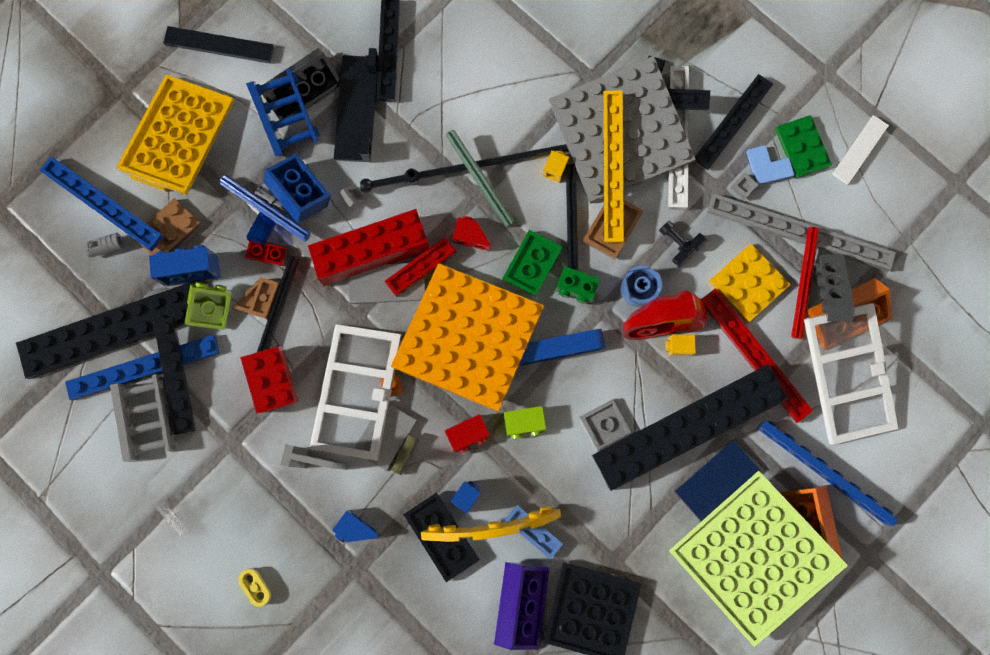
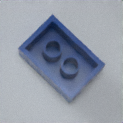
(296, 188)
(184, 265)

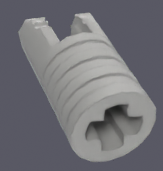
(104, 245)

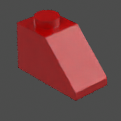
(470, 234)

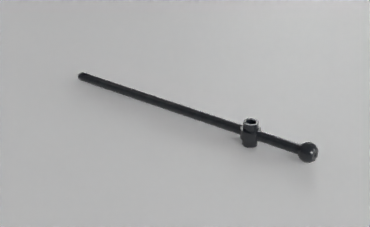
(413, 176)

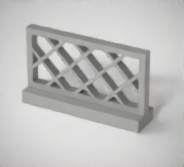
(299, 457)

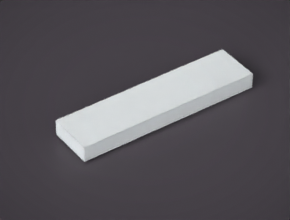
(860, 149)

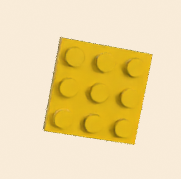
(749, 283)

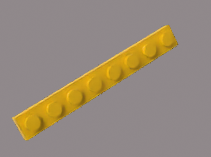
(613, 167)

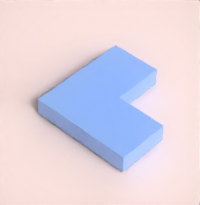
(765, 170)

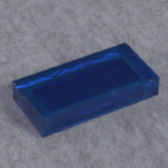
(261, 229)

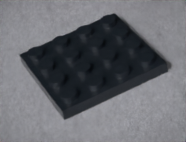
(592, 611)

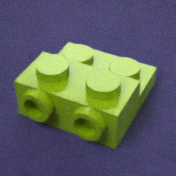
(208, 306)

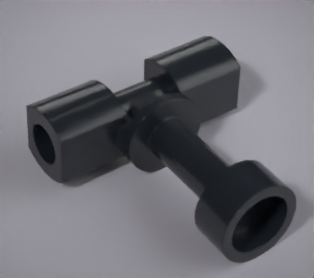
(686, 247)

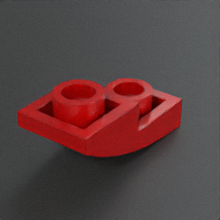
(267, 254)

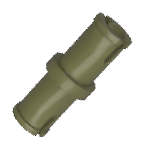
(405, 454)

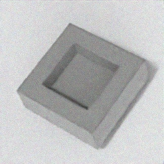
(744, 186)
(352, 196)

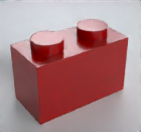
(467, 434)

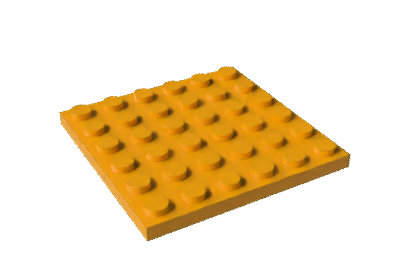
(468, 337)

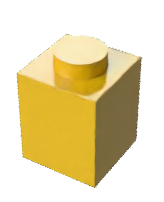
(555, 166)
(681, 345)

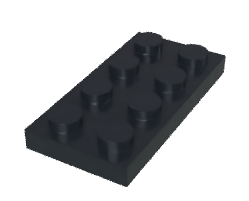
(448, 557)

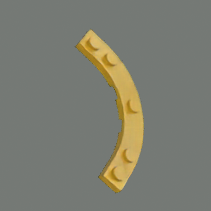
(493, 529)

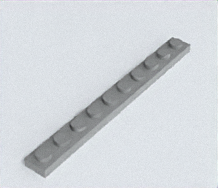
(797, 232)

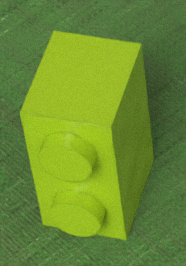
(524, 421)

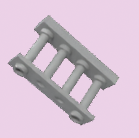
(124, 412)

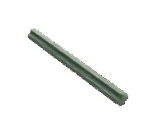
(480, 178)

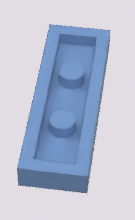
(538, 536)

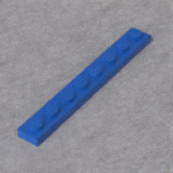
(101, 204)
(138, 368)
(833, 476)

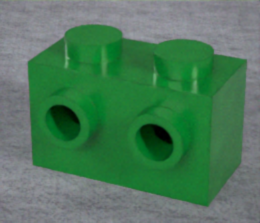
(577, 285)

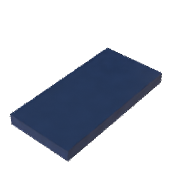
(716, 480)

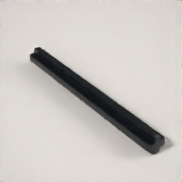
(572, 231)
(278, 304)

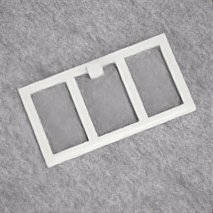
(851, 375)
(355, 392)

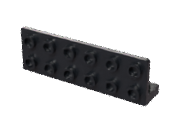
(356, 107)

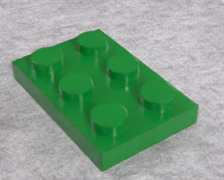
(803, 146)
(532, 263)

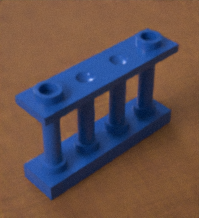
(264, 109)

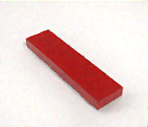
(420, 266)

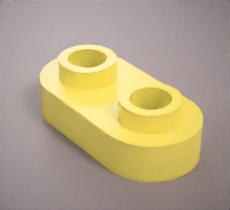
(253, 588)

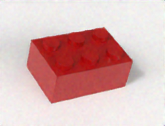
(269, 379)

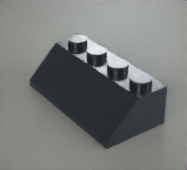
(315, 81)

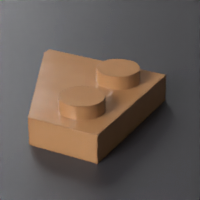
(258, 299)

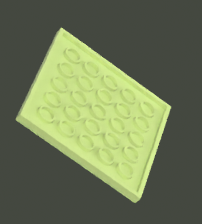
(757, 558)

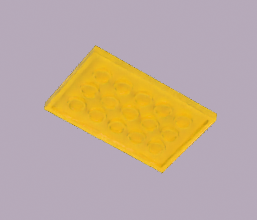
(175, 134)

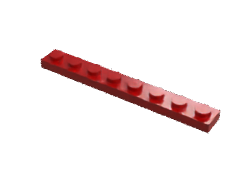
(753, 351)

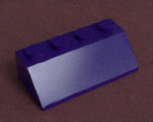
(521, 606)

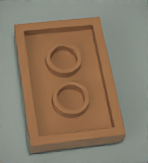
(174, 224)
(595, 234)

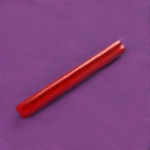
(805, 282)

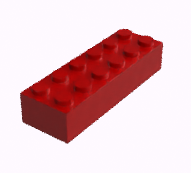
(368, 247)

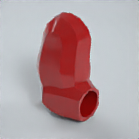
(666, 316)

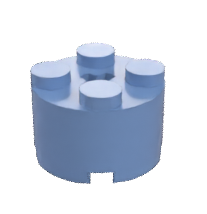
(646, 277)

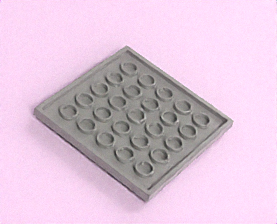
(651, 127)

